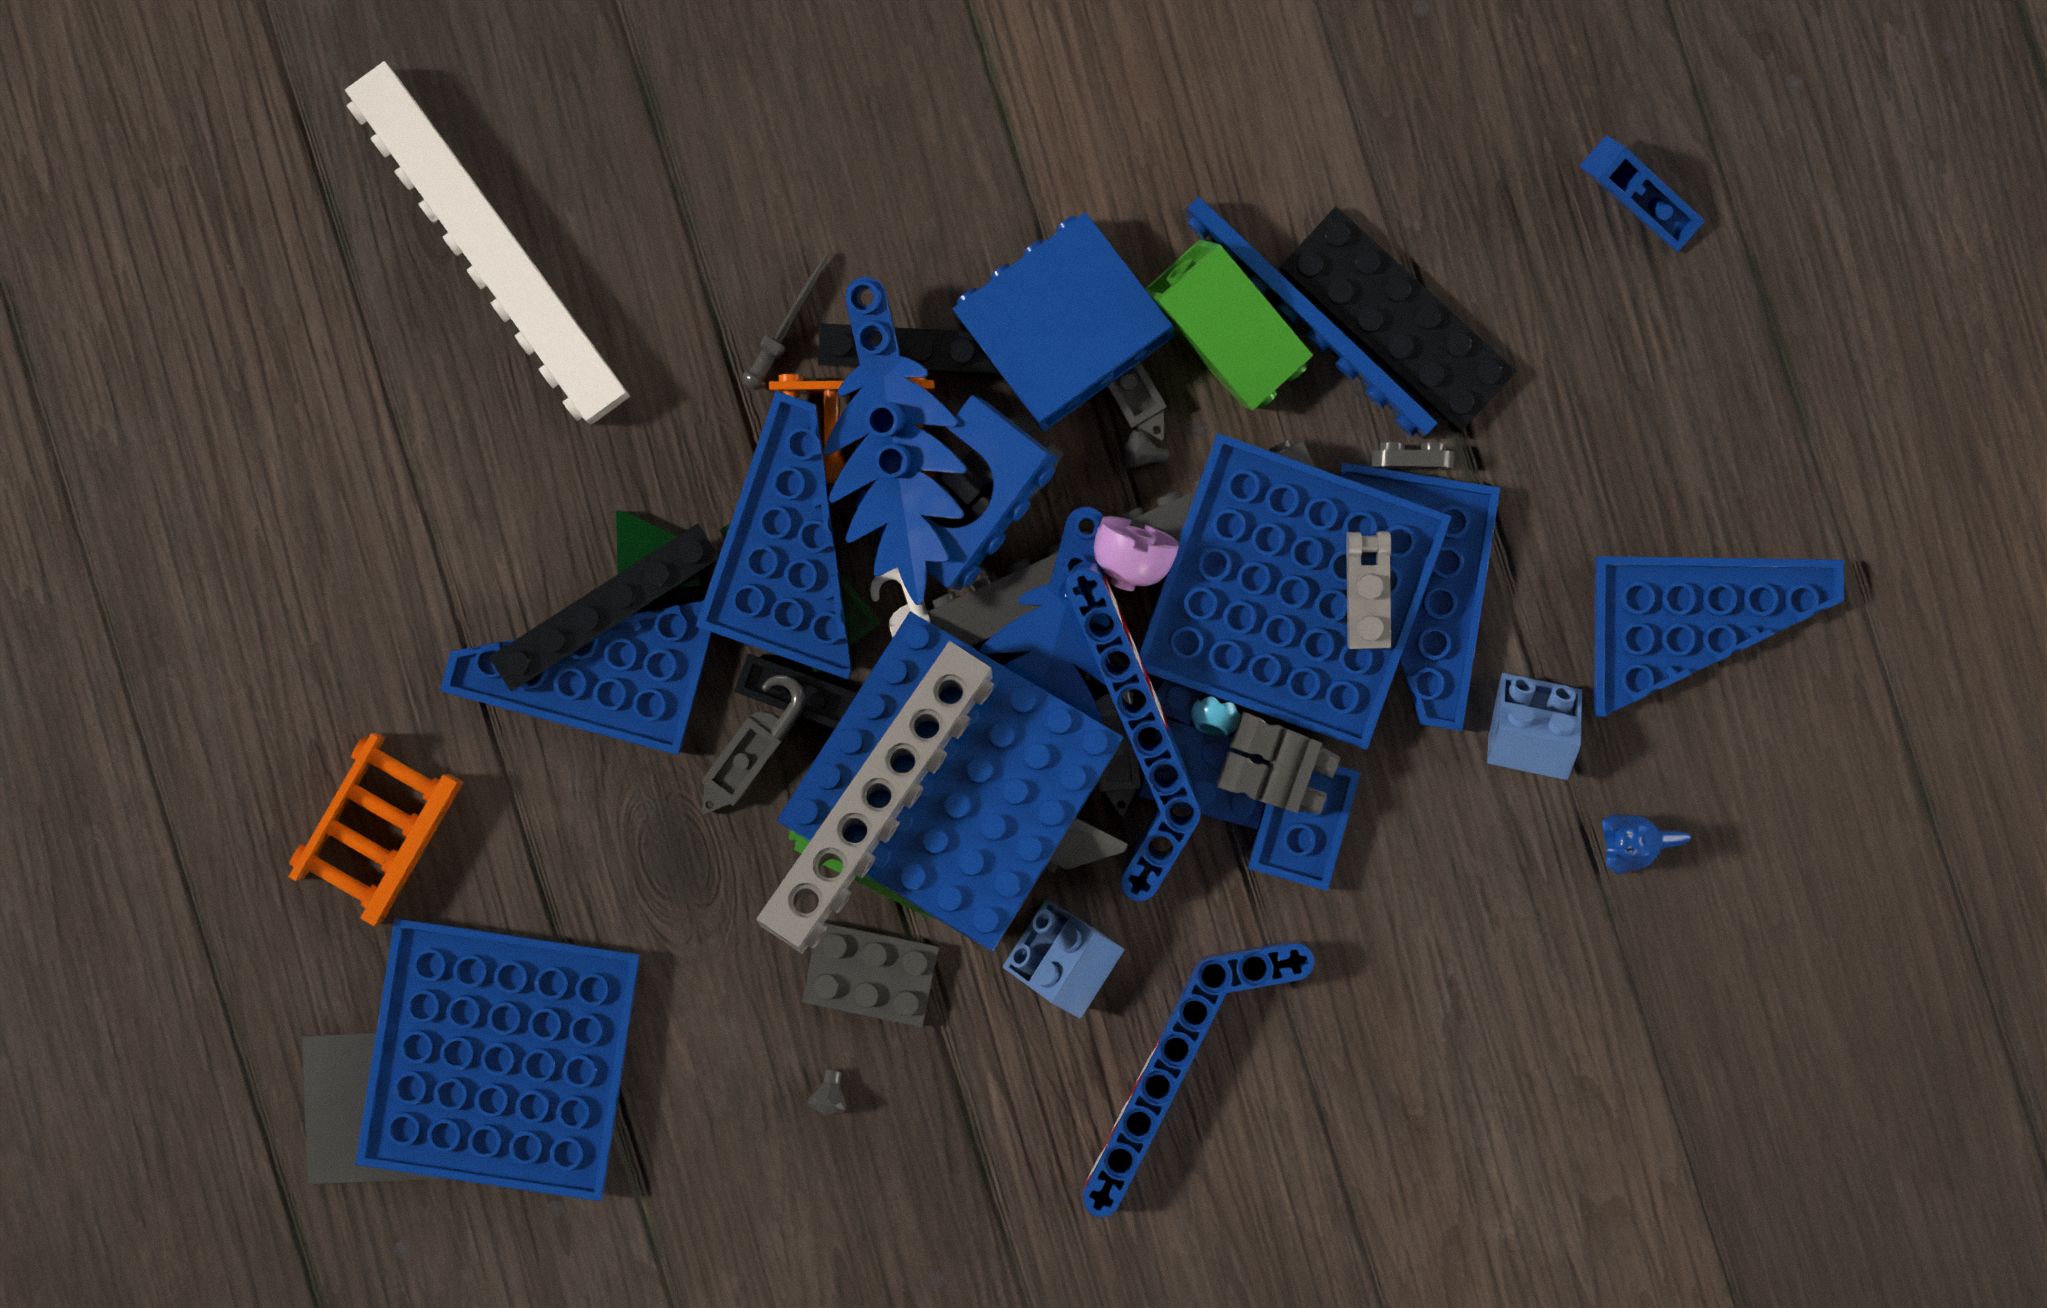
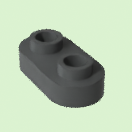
(1430, 457)

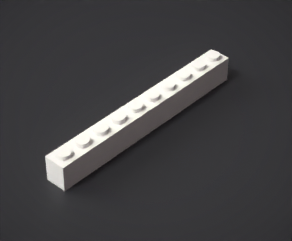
(487, 244)

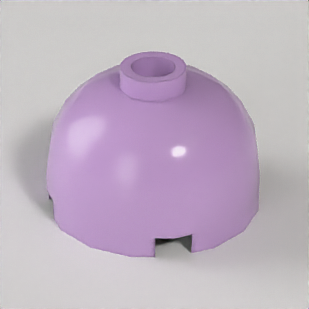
(1133, 554)

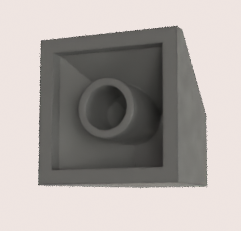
(1084, 845)

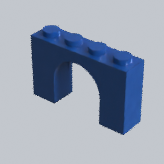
(1017, 469)

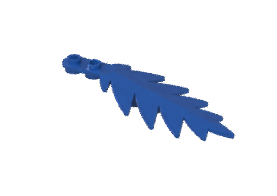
(893, 448)
(1053, 630)

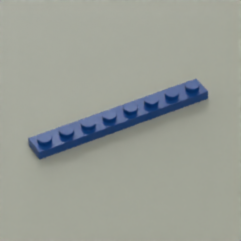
(1320, 329)

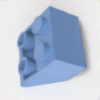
(1535, 726)
(1063, 958)

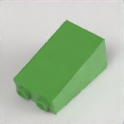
(1229, 324)

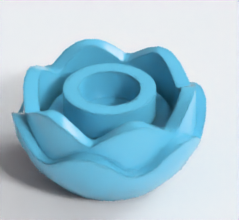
(1215, 717)

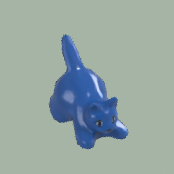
(1635, 842)

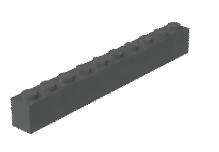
(994, 603)

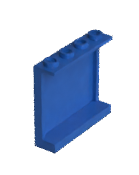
(1064, 320)

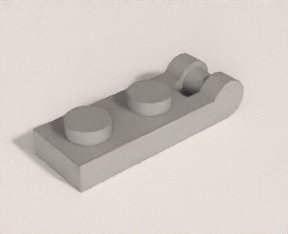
(1368, 591)

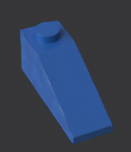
(1641, 192)

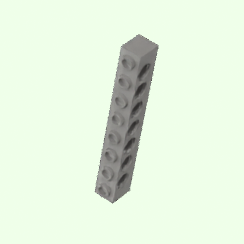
(951, 669)

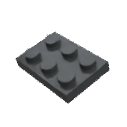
(871, 974)

